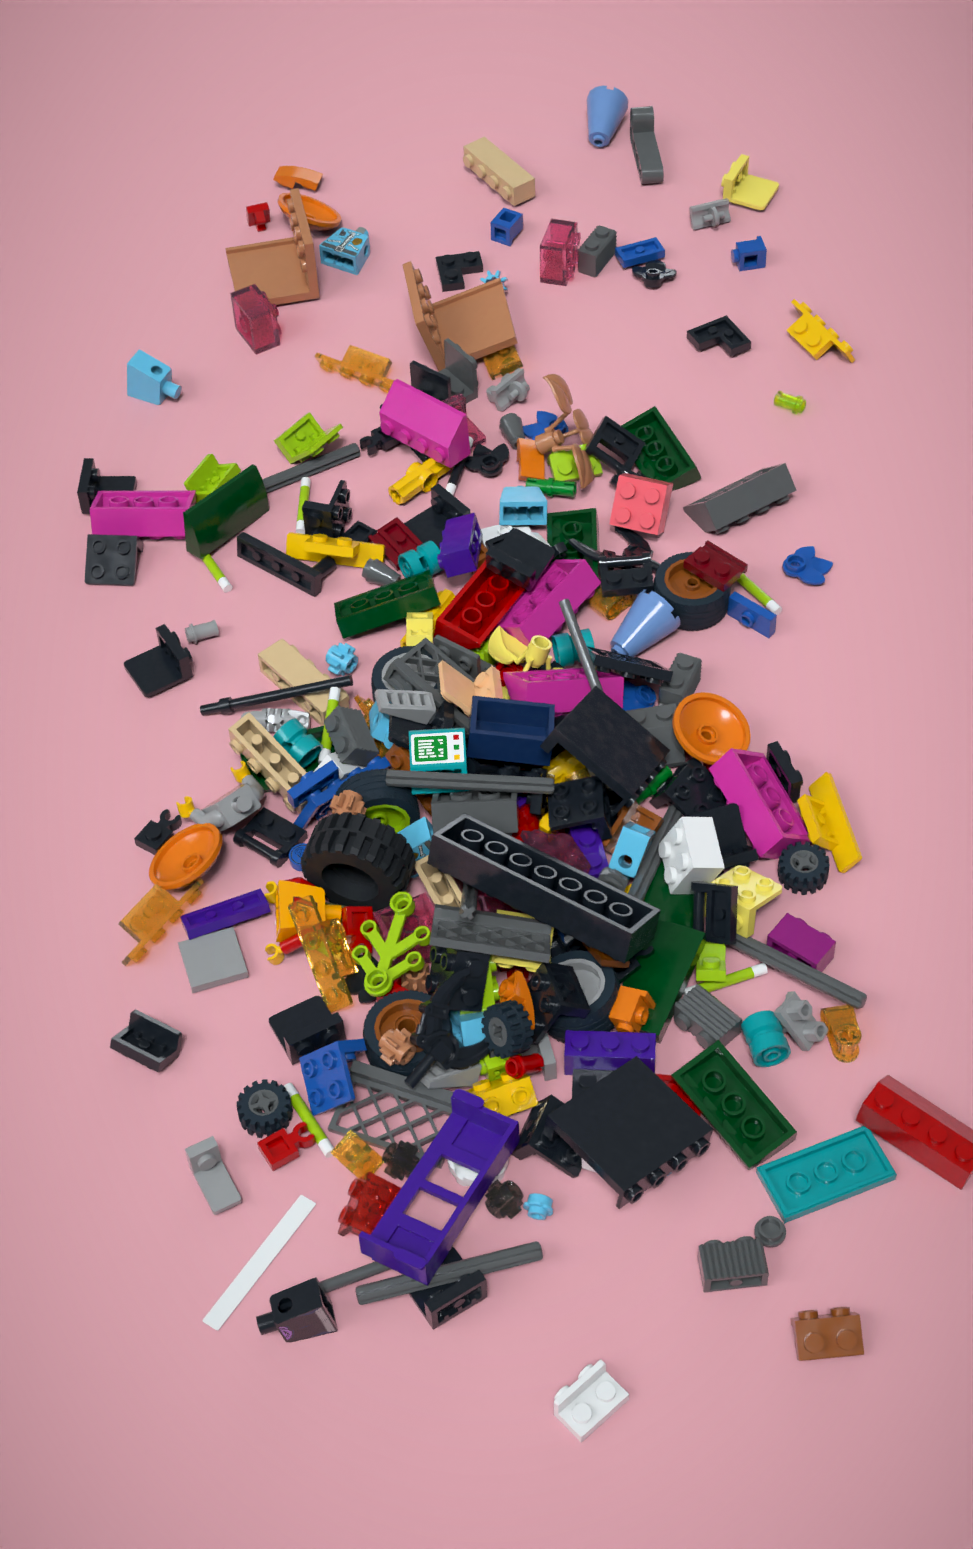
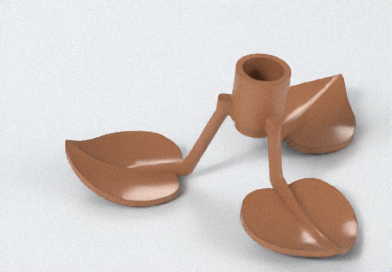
(552, 439)

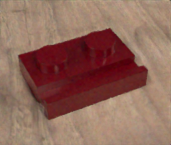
(396, 539)
(715, 566)

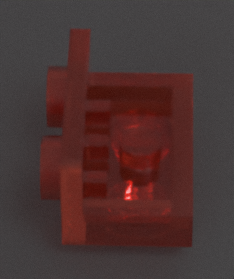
(367, 1204)

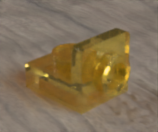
(357, 1155)

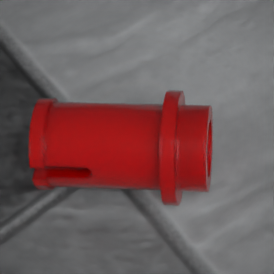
(519, 1065)

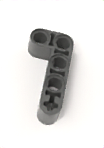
(645, 145)

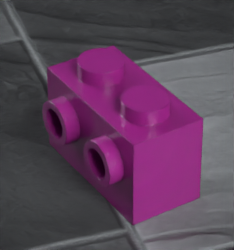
(802, 942)

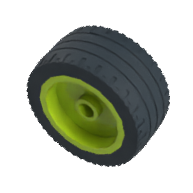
(387, 803)

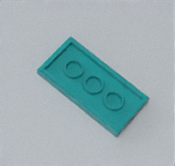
(825, 1173)

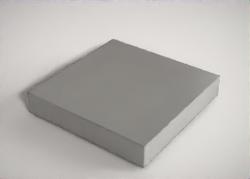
(213, 960)

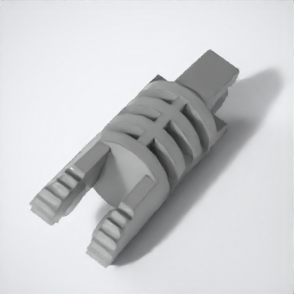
(274, 718)

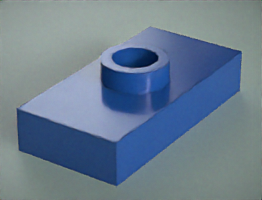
(639, 252)
(751, 614)
(311, 782)

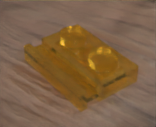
(502, 362)

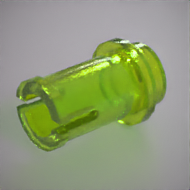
(790, 402)

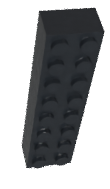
(544, 887)

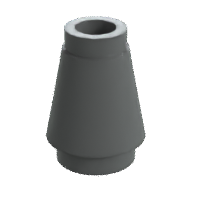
(512, 428)
(379, 573)

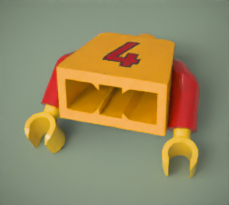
(284, 894)

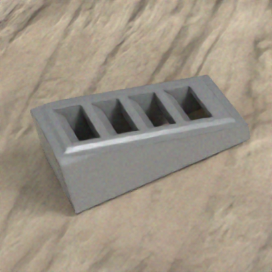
(406, 704)
(441, 1078)

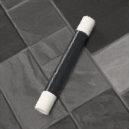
(456, 473)

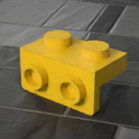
(506, 1094)

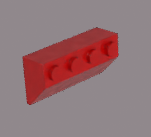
(477, 608)
(919, 1130)

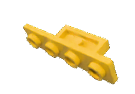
(813, 336)
(341, 549)
(829, 823)

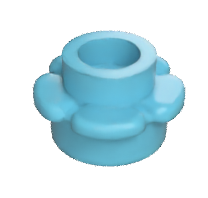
(538, 1206)

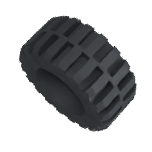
(357, 860)

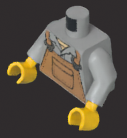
(231, 806)

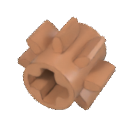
(348, 802)
(415, 980)
(396, 1047)

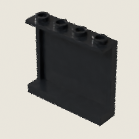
(610, 745)
(630, 1130)

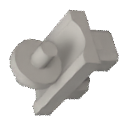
(710, 214)
(510, 389)
(799, 1022)

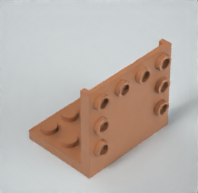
(281, 266)
(472, 319)

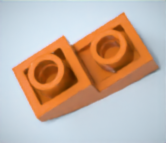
(289, 175)
(530, 460)
(517, 989)

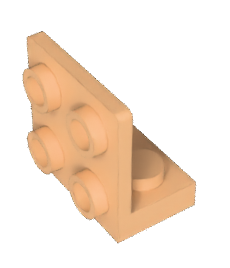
(459, 689)

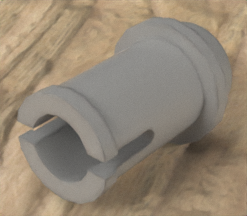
(201, 631)

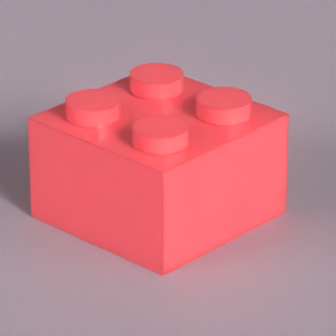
(641, 503)

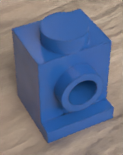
(506, 226)
(749, 254)

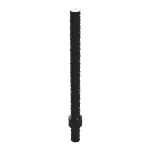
(227, 704)

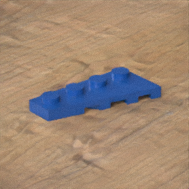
(319, 801)

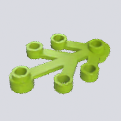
(391, 948)

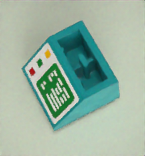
(437, 752)

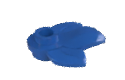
(544, 420)
(807, 566)
(637, 697)

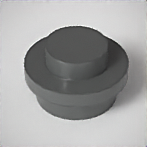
(771, 1231)

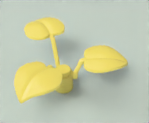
(508, 649)

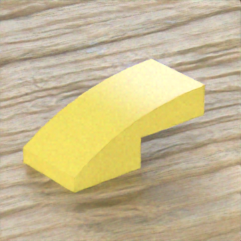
(418, 627)

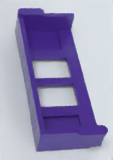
(470, 1138)

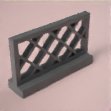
(402, 677)
(491, 934)
(392, 1085)

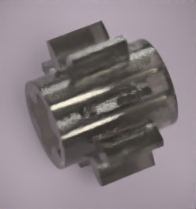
(400, 1159)
(504, 1199)

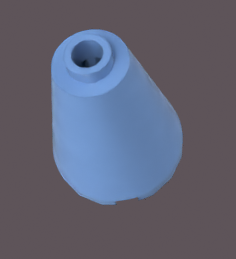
(604, 114)
(644, 624)

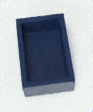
(509, 730)

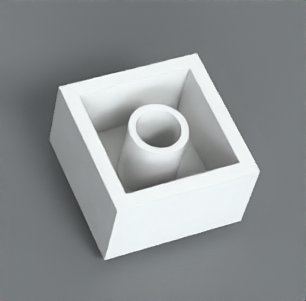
(690, 854)

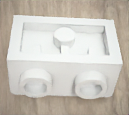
(589, 1401)

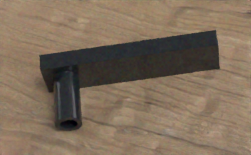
(284, 566)

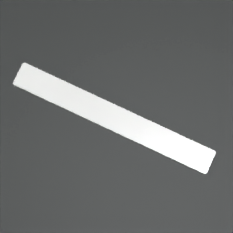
(258, 1262)

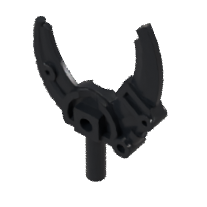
(636, 547)
(439, 1043)

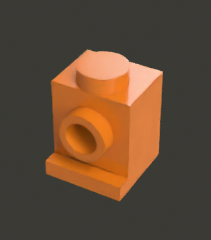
(631, 1009)

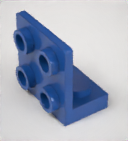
(328, 1074)

